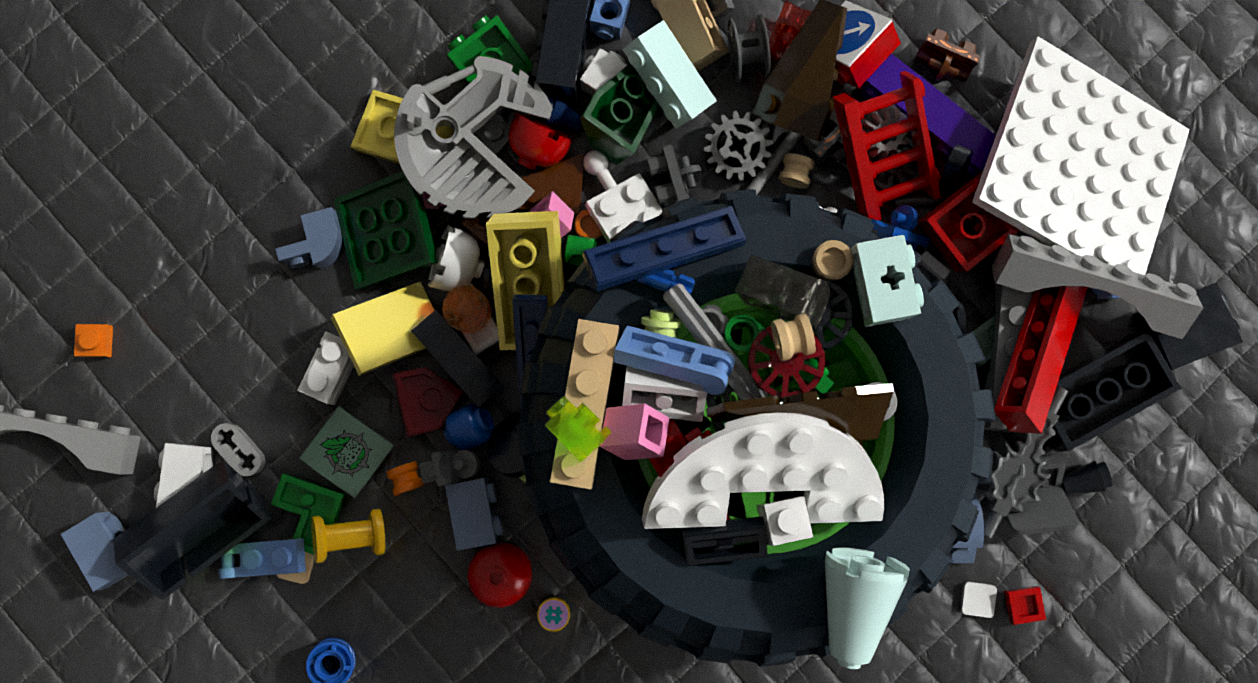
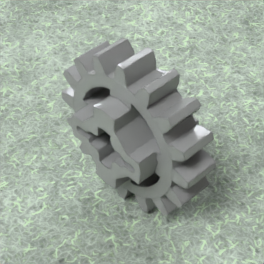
(725, 153)

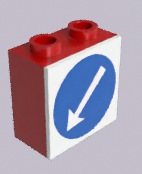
(865, 45)

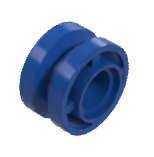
(331, 646)

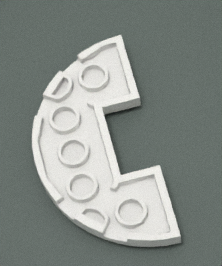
(767, 456)

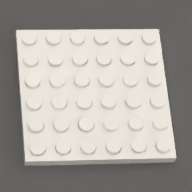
(1081, 161)

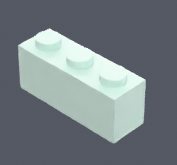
(669, 74)

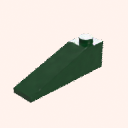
(619, 115)

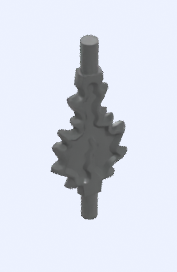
(1017, 472)

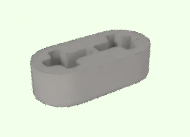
(232, 455)

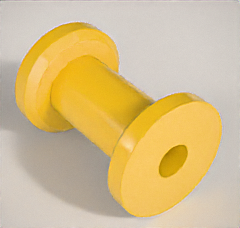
(348, 535)

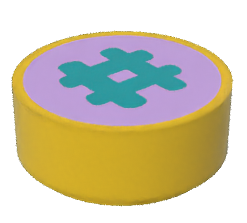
(553, 614)

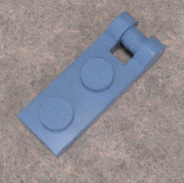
(675, 358)
(264, 559)

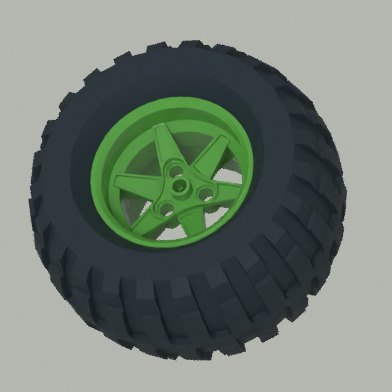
(776, 603)

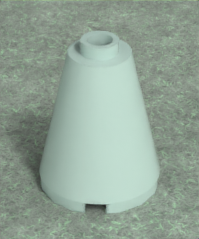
(860, 602)

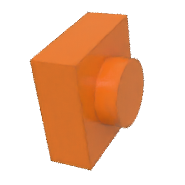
(93, 340)

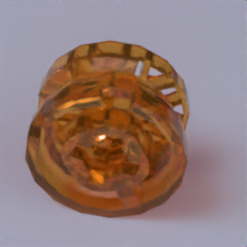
(467, 309)

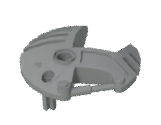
(461, 168)

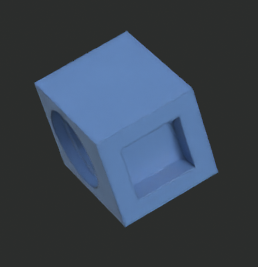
(611, 28)

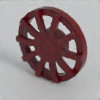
(784, 368)

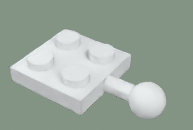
(620, 202)

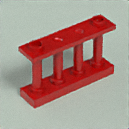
(857, 142)

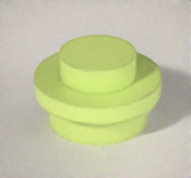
(661, 322)

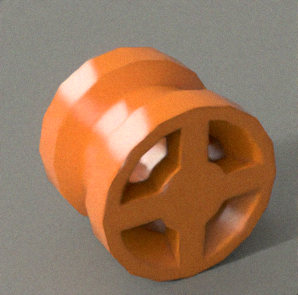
(405, 478)

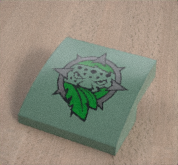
(346, 451)

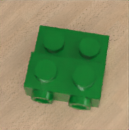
(488, 40)

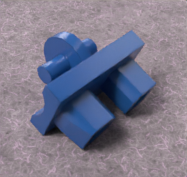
(903, 221)

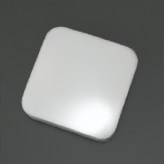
(978, 599)

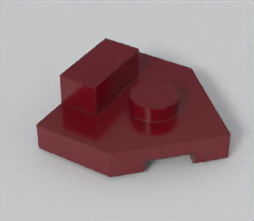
(424, 399)

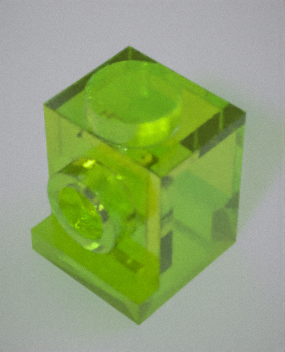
(576, 428)

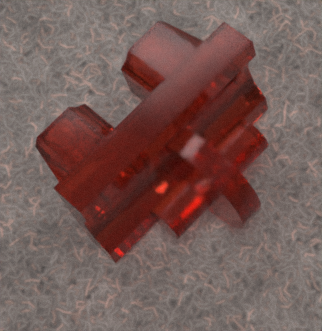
(786, 28)

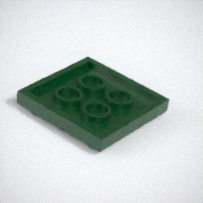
(384, 231)

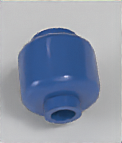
(468, 427)

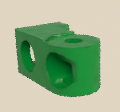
(574, 250)

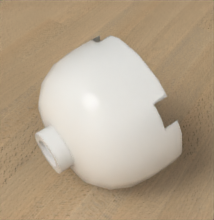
(457, 261)

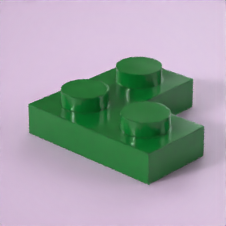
(308, 501)

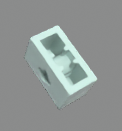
(880, 301)

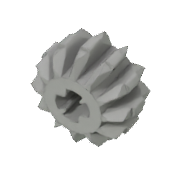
(880, 119)

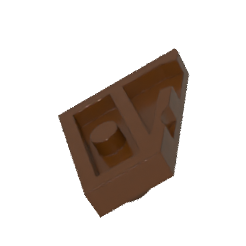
(563, 179)

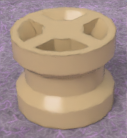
(796, 170)
(793, 337)

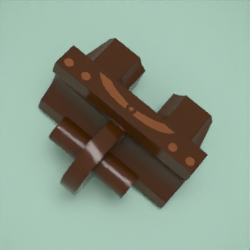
(947, 57)

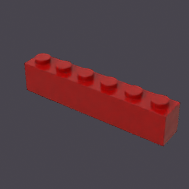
(1039, 358)

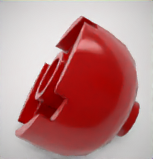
(537, 142)
(499, 574)

